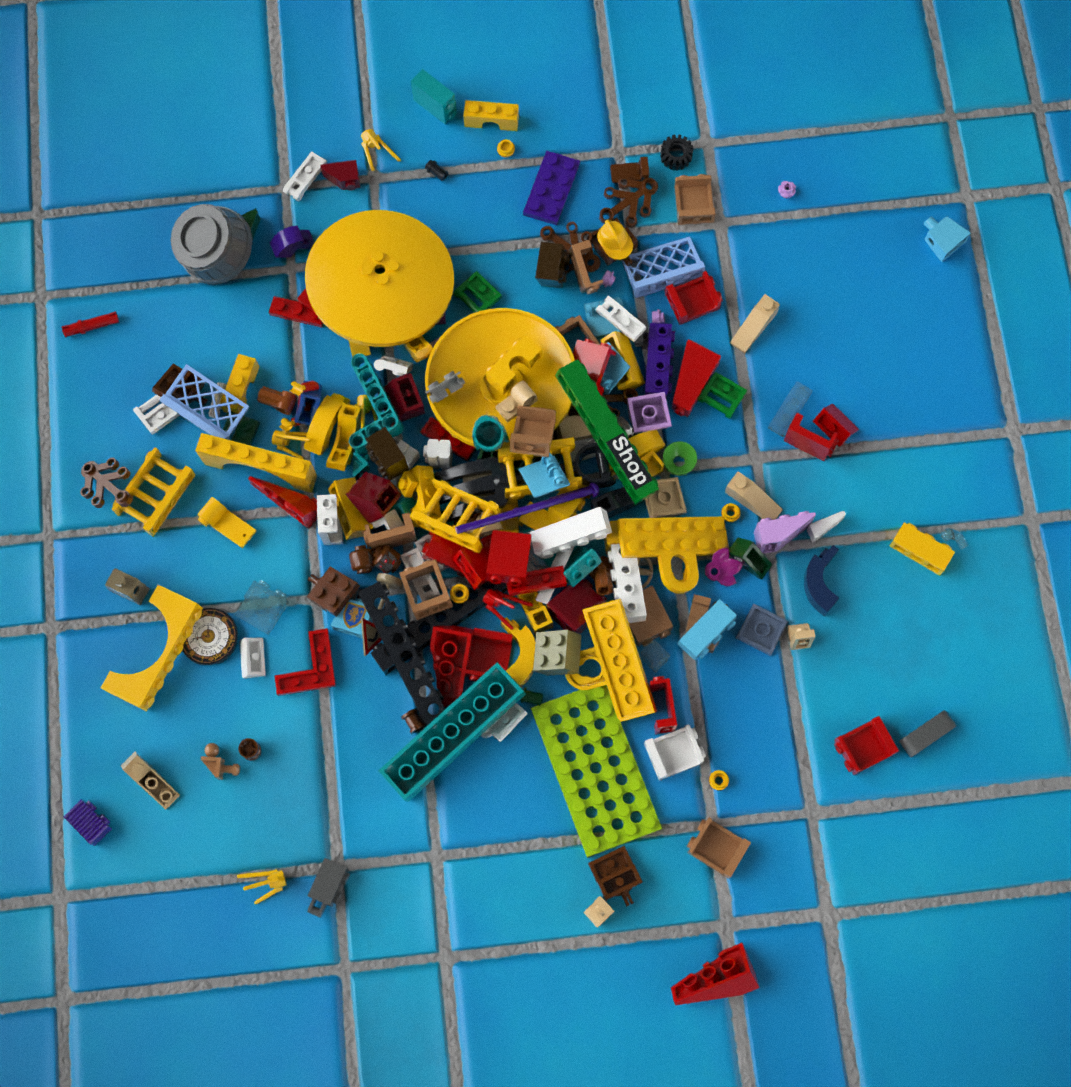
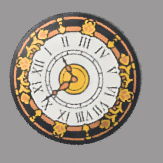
(212, 638)

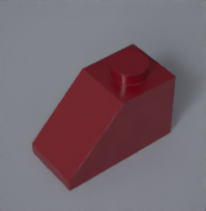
(342, 174)

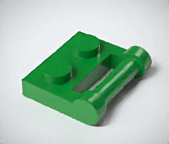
(481, 290)
(725, 390)

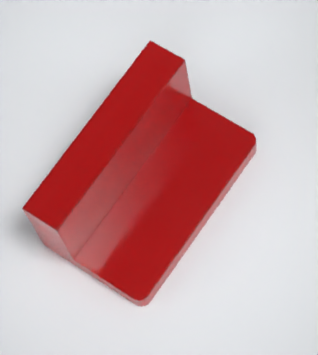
(833, 420)

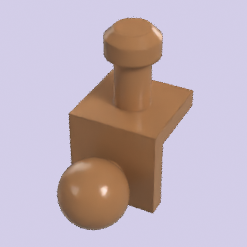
(216, 764)

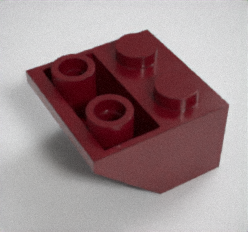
(404, 397)
(373, 496)

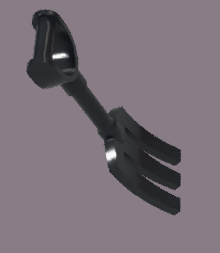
(499, 479)

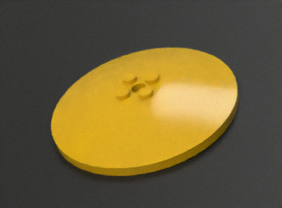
(375, 306)
(478, 343)

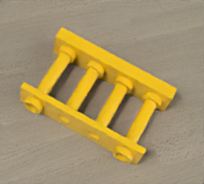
(559, 446)
(164, 506)
(440, 526)

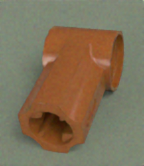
(281, 401)
(602, 577)

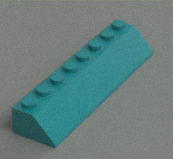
(452, 732)

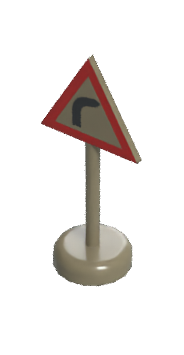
(369, 632)

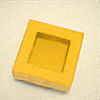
(407, 484)

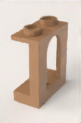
(576, 252)

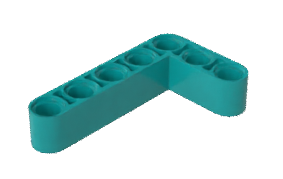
(379, 403)

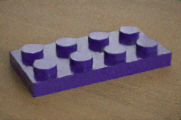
(551, 188)

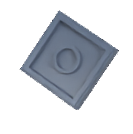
(762, 629)

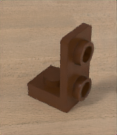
(633, 171)

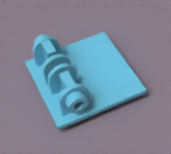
(597, 324)
(614, 371)
(544, 476)

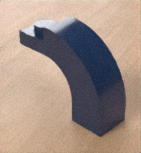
(816, 591)

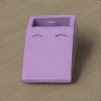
(776, 533)

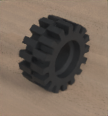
(680, 143)

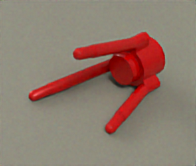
(495, 598)

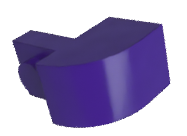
(289, 240)

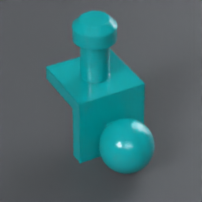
(360, 465)

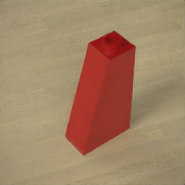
(695, 372)

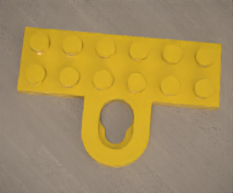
(673, 538)
(618, 660)

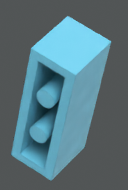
(707, 630)

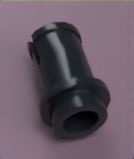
(436, 170)

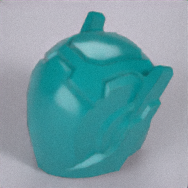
(489, 433)

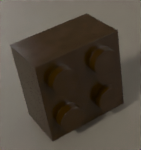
(552, 265)
(387, 454)

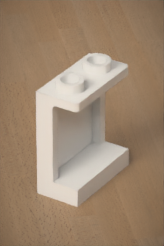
(328, 521)
(675, 752)

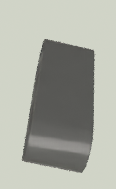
(927, 733)

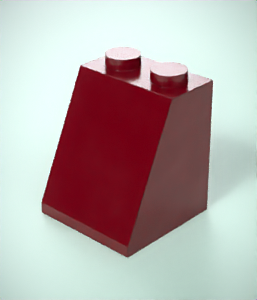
(568, 606)

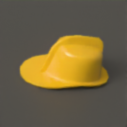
(615, 240)

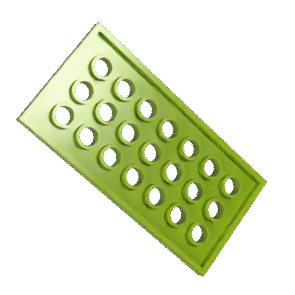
(570, 788)

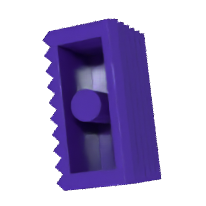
(88, 822)

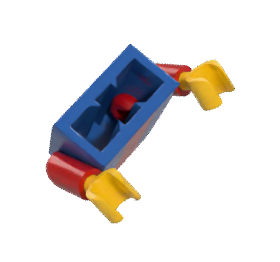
(308, 402)

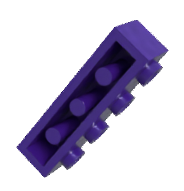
(658, 359)

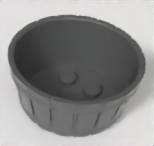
(211, 243)

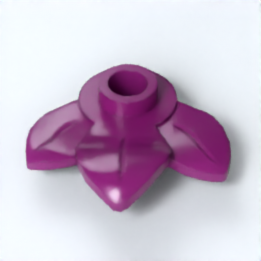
(726, 567)

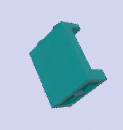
(578, 565)

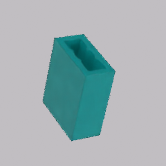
(434, 96)

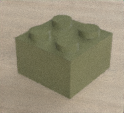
(557, 652)

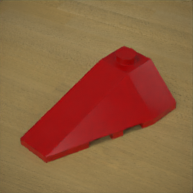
(294, 503)
(451, 656)
(723, 978)

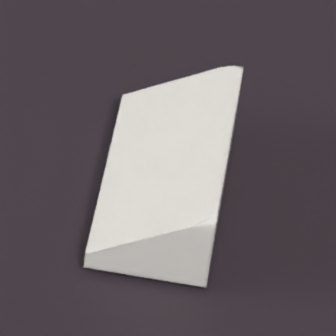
(252, 657)

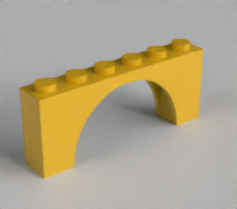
(220, 451)
(142, 687)

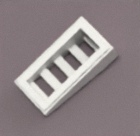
(821, 527)

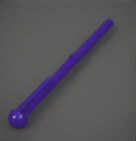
(592, 489)

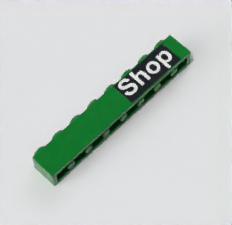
(606, 431)

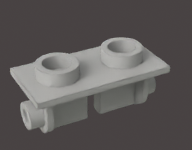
(451, 382)

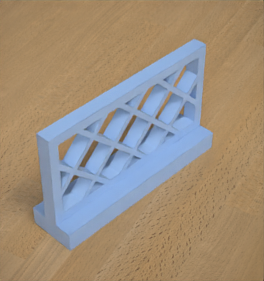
(655, 283)
(191, 414)

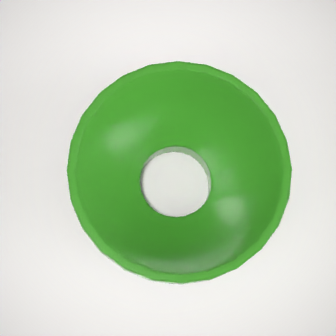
(682, 450)

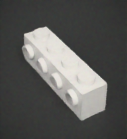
(571, 532)
(628, 584)

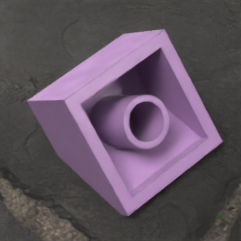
(648, 412)

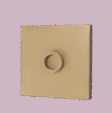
(667, 500)

